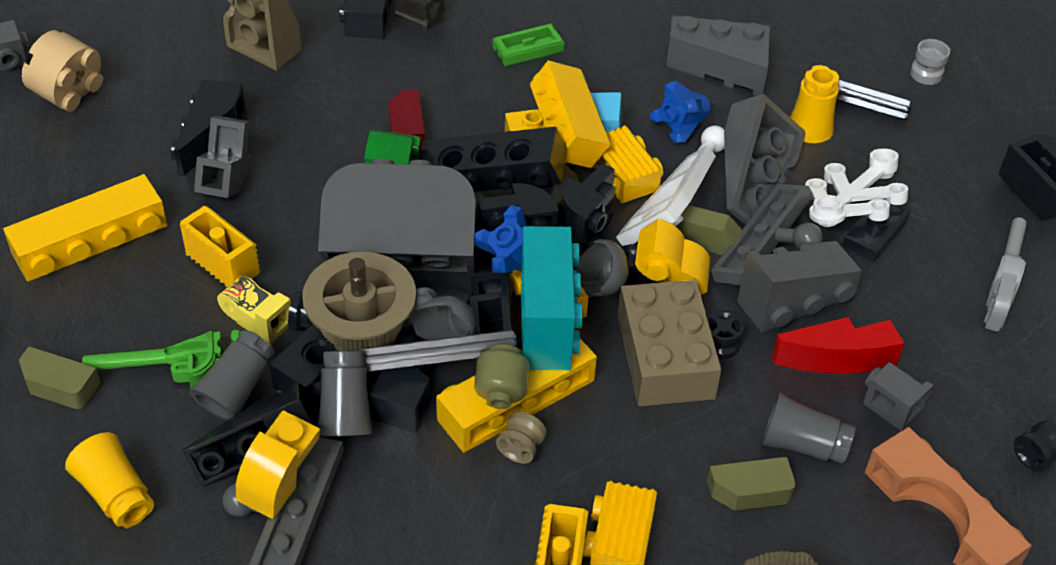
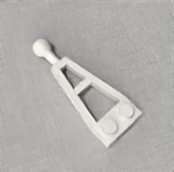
(677, 190)

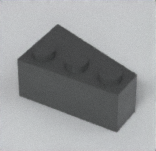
(720, 49)
(796, 283)

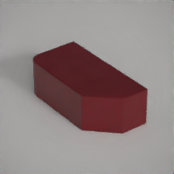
(406, 114)

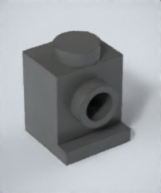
(896, 395)

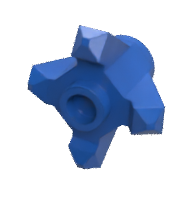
(681, 111)
(504, 241)

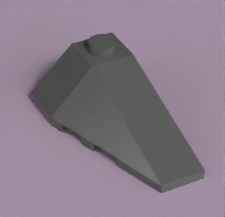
(758, 152)

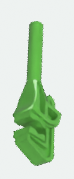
(188, 358)

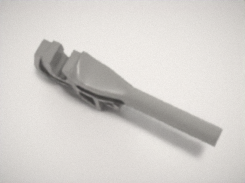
(1006, 278)

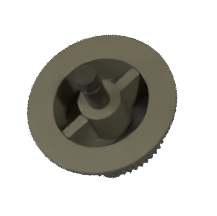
(359, 299)

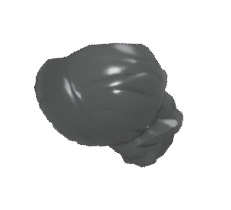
(603, 268)
(441, 316)

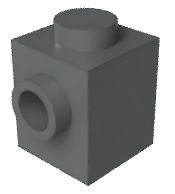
(12, 46)

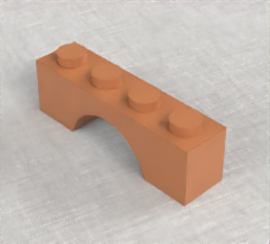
(911, 470)

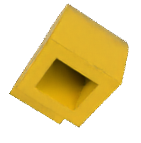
(272, 464)

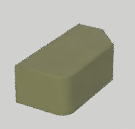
(709, 229)
(58, 378)
(752, 483)

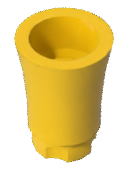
(816, 104)
(110, 479)

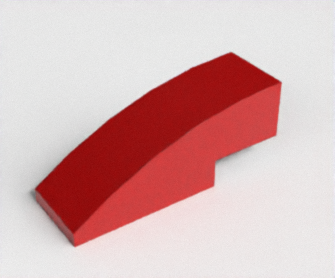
(839, 347)

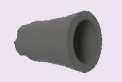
(234, 376)
(344, 395)
(807, 431)

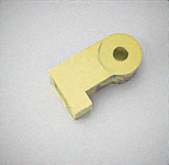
(255, 308)

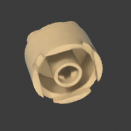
(62, 69)

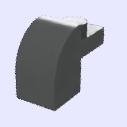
(227, 162)

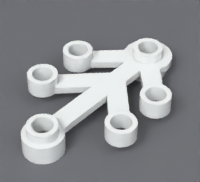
(831, 210)

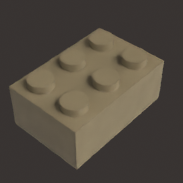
(668, 343)

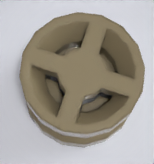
(521, 437)

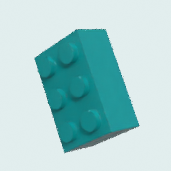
(548, 297)

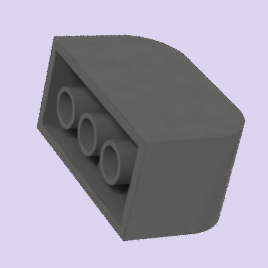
(402, 211)

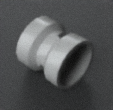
(930, 61)

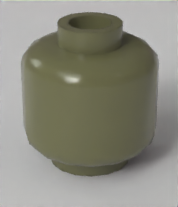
(502, 376)

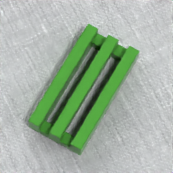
(528, 44)

